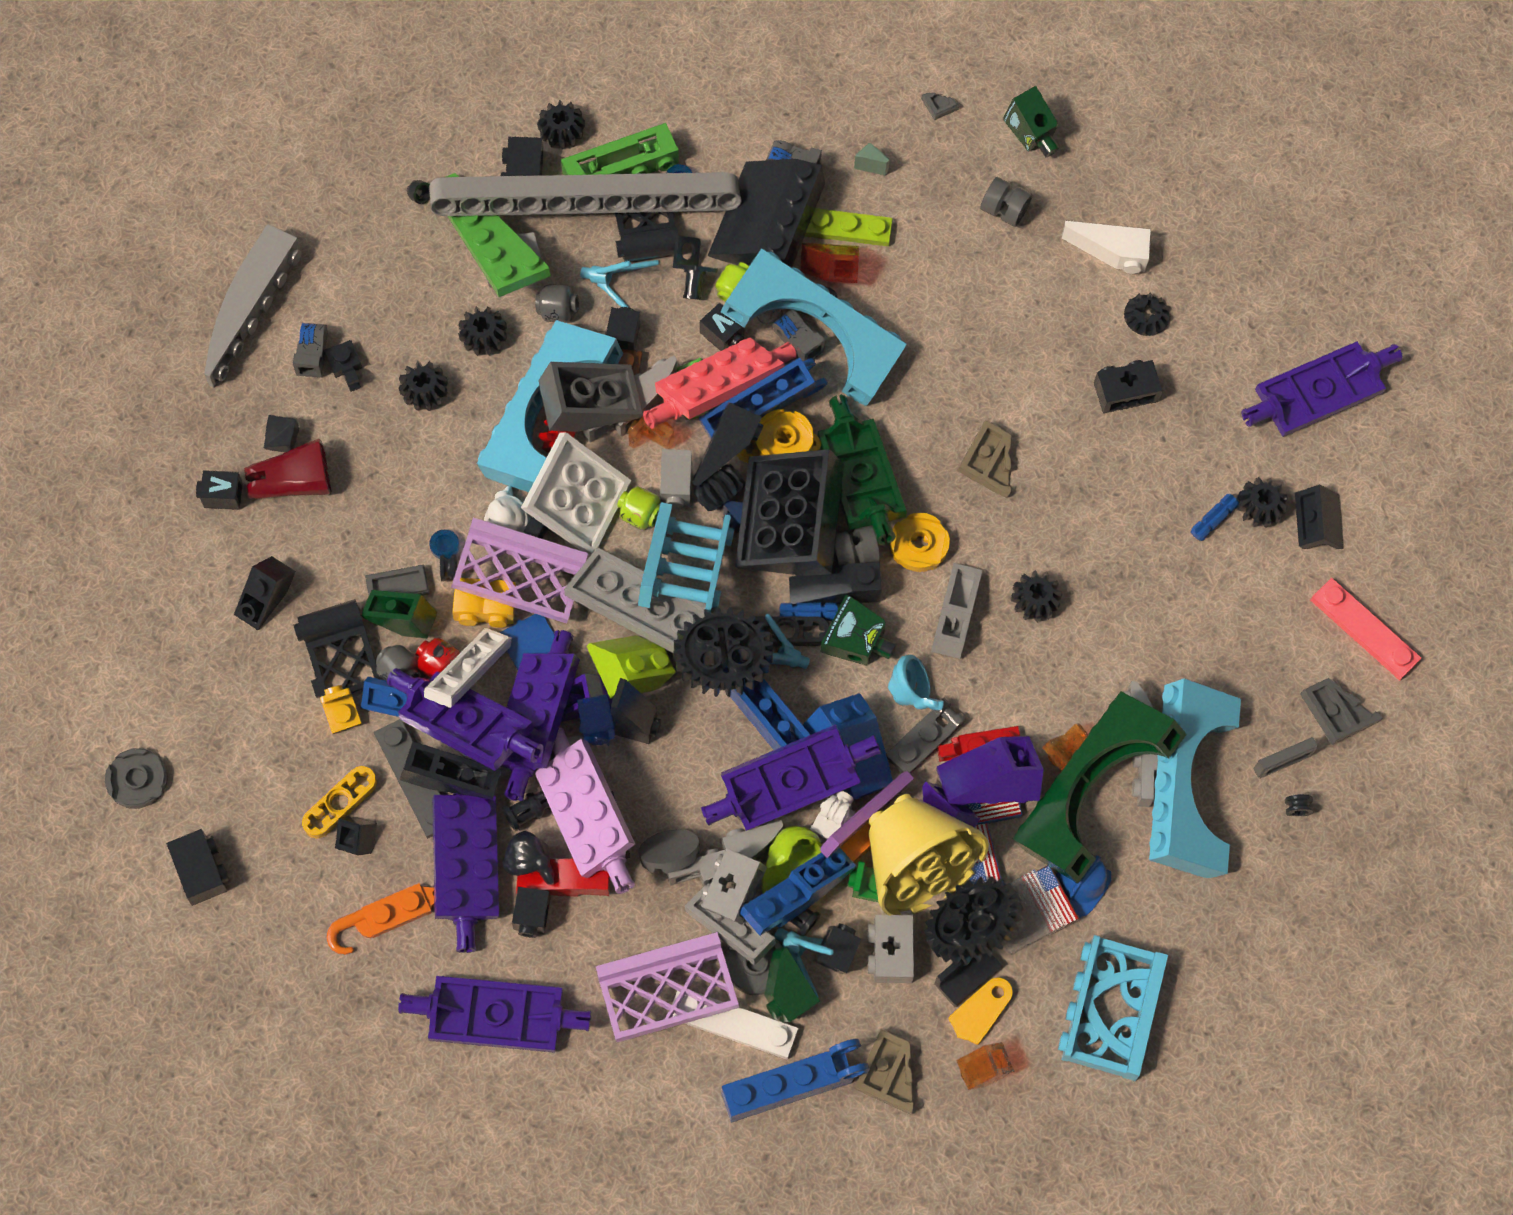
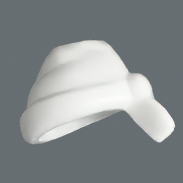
(507, 511)

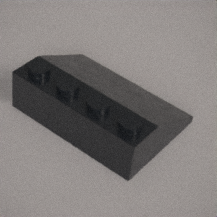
(773, 211)
(790, 513)

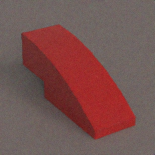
(567, 880)

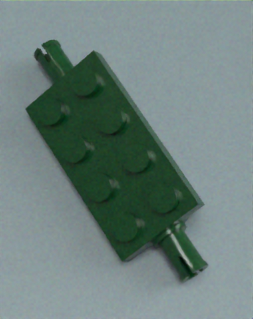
(868, 482)

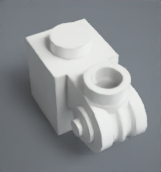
(833, 815)

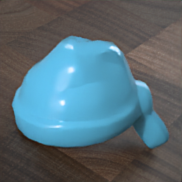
(903, 682)

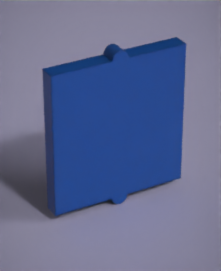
(529, 636)

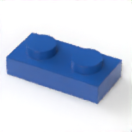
(382, 698)

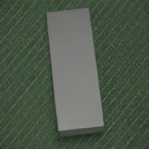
(956, 611)

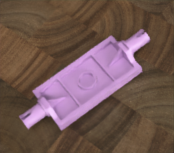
(586, 811)

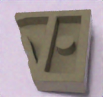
(989, 459)
(889, 1072)

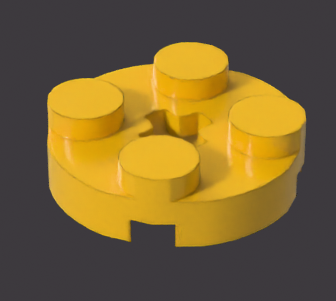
(785, 423)
(920, 558)

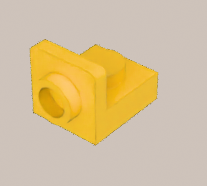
(340, 709)

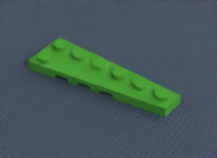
(499, 252)

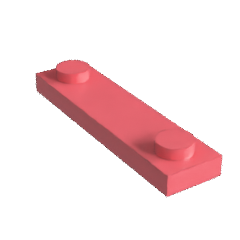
(1365, 629)

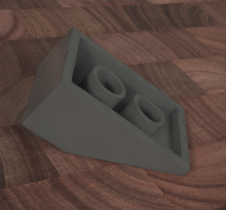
(588, 395)

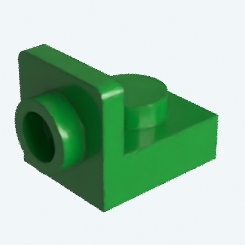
(863, 883)

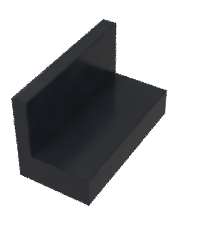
(1318, 518)
(962, 980)

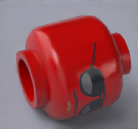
(435, 656)

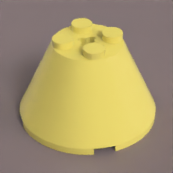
(920, 854)

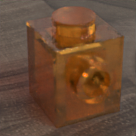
(985, 1066)

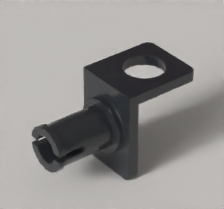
(694, 273)

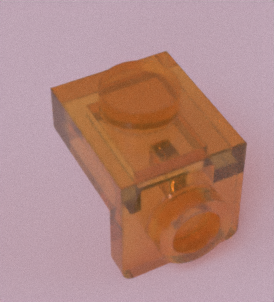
(662, 434)
(1062, 747)

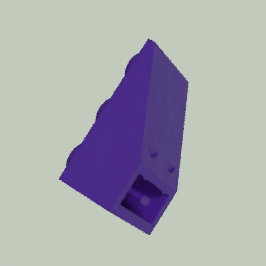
(994, 773)

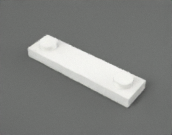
(467, 667)
(744, 1027)

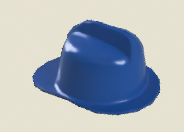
(1090, 888)

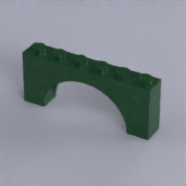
(1121, 733)

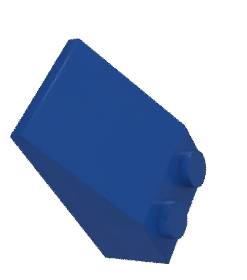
(855, 723)

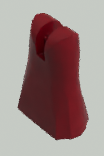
(290, 474)

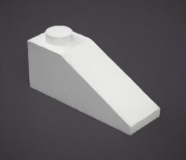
(1116, 245)

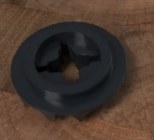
(1135, 318)

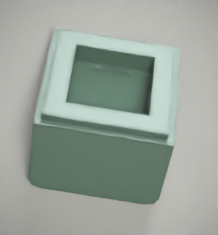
(872, 160)

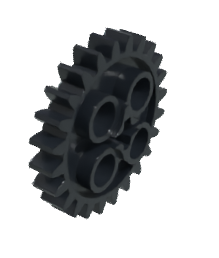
(751, 648)
(974, 920)

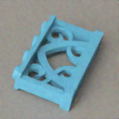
(1146, 980)

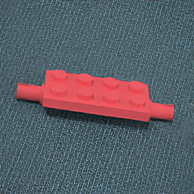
(716, 380)

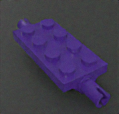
(1321, 388)
(540, 696)
(470, 726)
(790, 778)
(465, 863)
(495, 1014)

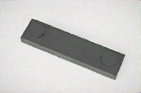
(395, 745)

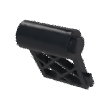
(647, 239)
(330, 627)

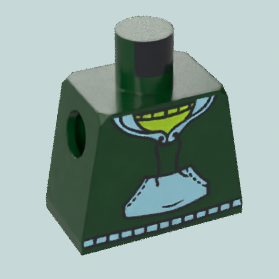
(1032, 122)
(856, 634)

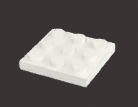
(575, 493)

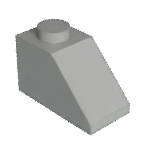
(676, 477)

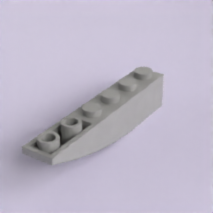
(248, 296)

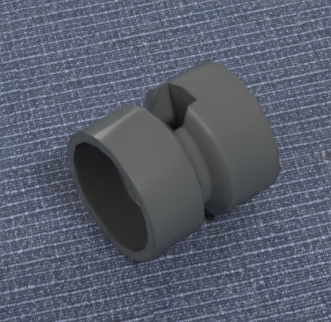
(1006, 202)
(856, 547)

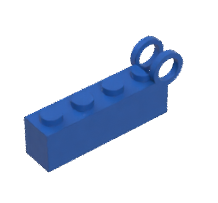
(770, 393)
(768, 714)
(792, 1082)

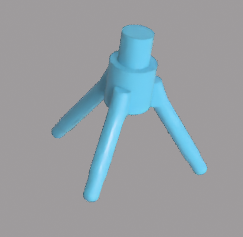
(603, 275)
(786, 654)
(797, 945)

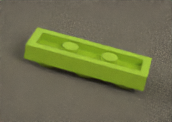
(850, 227)

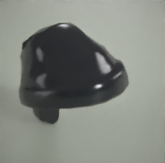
(527, 855)

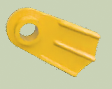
(980, 1011)

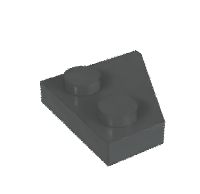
(1337, 710)

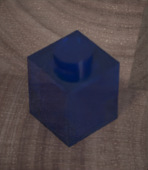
(596, 719)

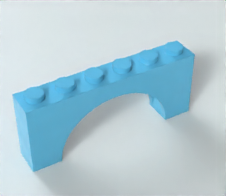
(867, 346)
(511, 451)
(1178, 831)

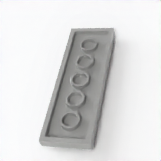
(614, 590)

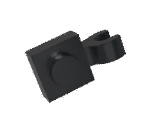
(345, 361)

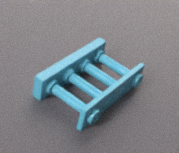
(658, 565)

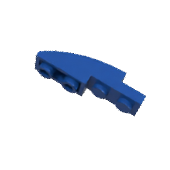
(797, 892)

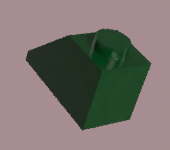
(400, 613)
(787, 988)

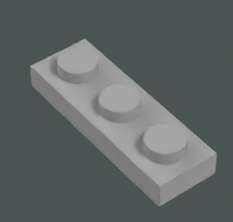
(739, 937)

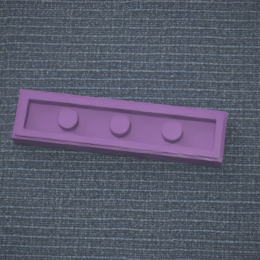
(861, 818)

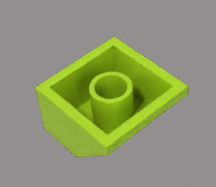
(633, 659)

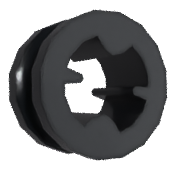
(448, 567)
(1299, 805)

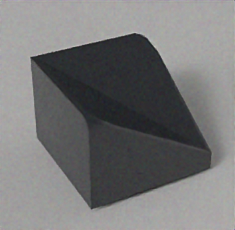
(280, 433)
(355, 835)

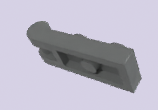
(924, 738)

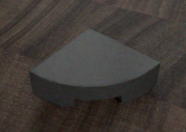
(939, 105)

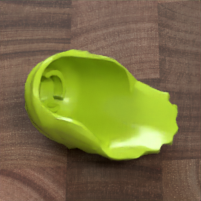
(789, 850)

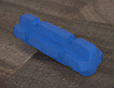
(1214, 517)
(825, 611)

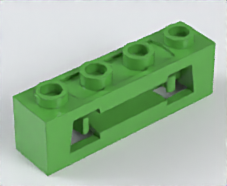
(623, 155)

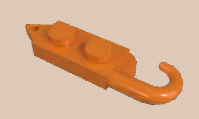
(384, 915)

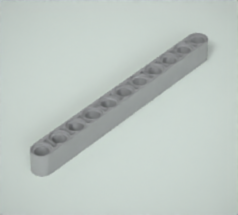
(584, 194)

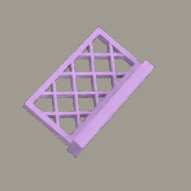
(519, 546)
(662, 961)

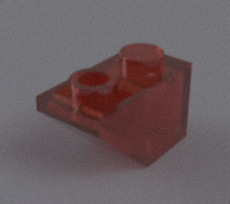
(830, 262)

